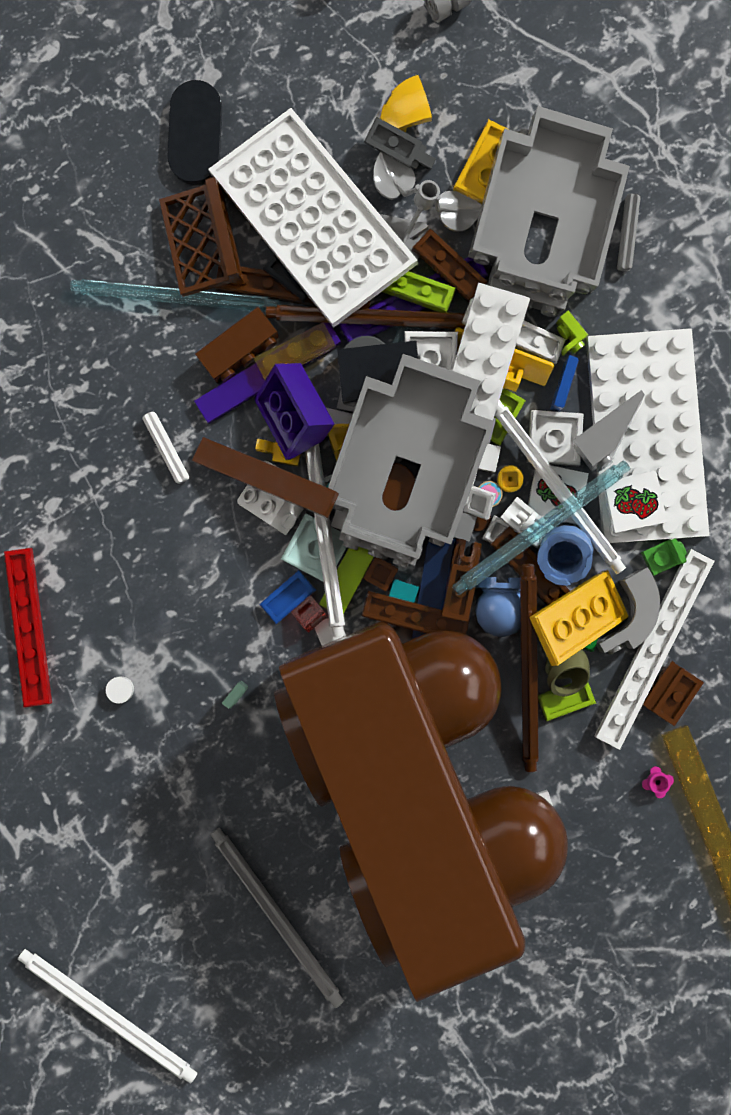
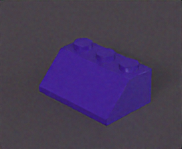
(293, 409)

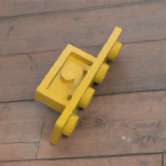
(522, 366)

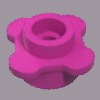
(665, 782)

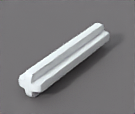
(165, 447)

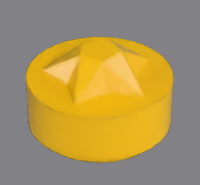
(510, 478)

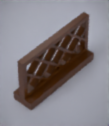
(223, 238)

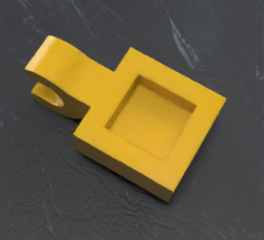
(273, 448)

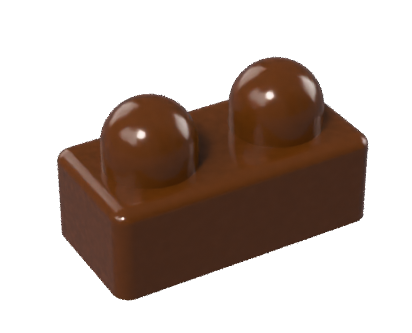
(421, 859)

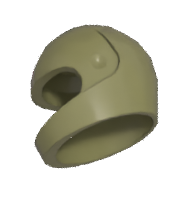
(575, 668)

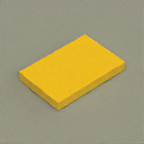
(478, 167)

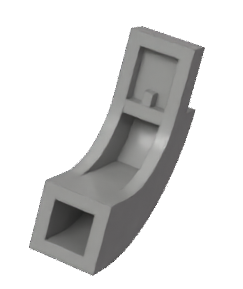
(643, 613)

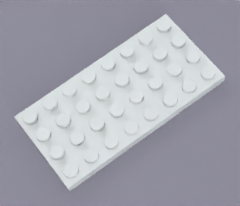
(313, 217)
(664, 430)

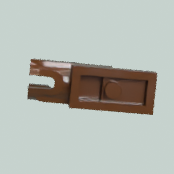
(457, 605)

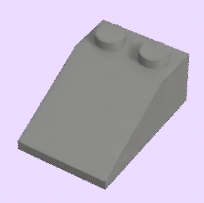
(602, 440)

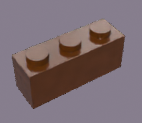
(238, 346)

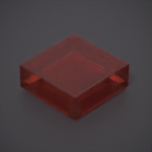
(309, 613)

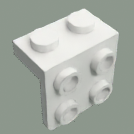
(269, 508)

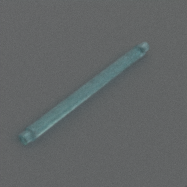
(166, 294)
(541, 527)

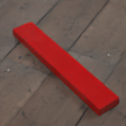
(28, 627)

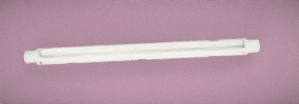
(557, 486)
(326, 549)
(107, 1016)

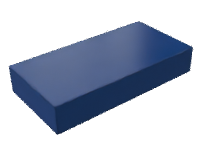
(564, 383)
(287, 597)

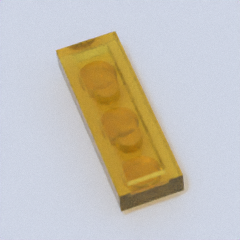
(297, 349)

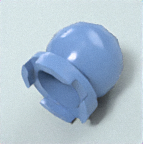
(565, 555)
(499, 607)

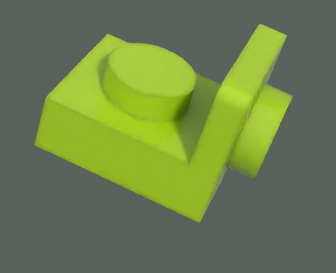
(570, 329)

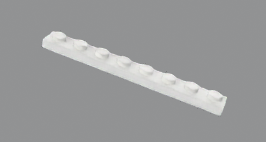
(654, 649)

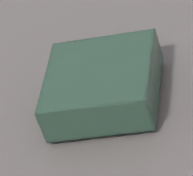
(234, 696)

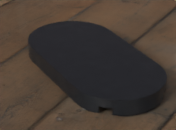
(194, 131)

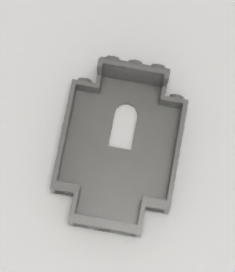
(560, 175)
(423, 421)

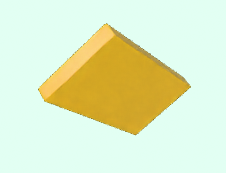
(579, 617)

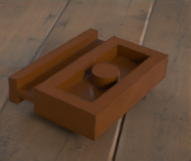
(672, 693)

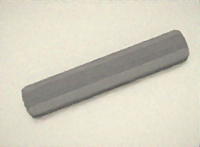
(628, 232)

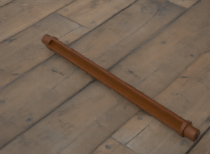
(370, 316)
(529, 668)

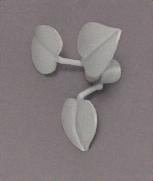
(395, 178)

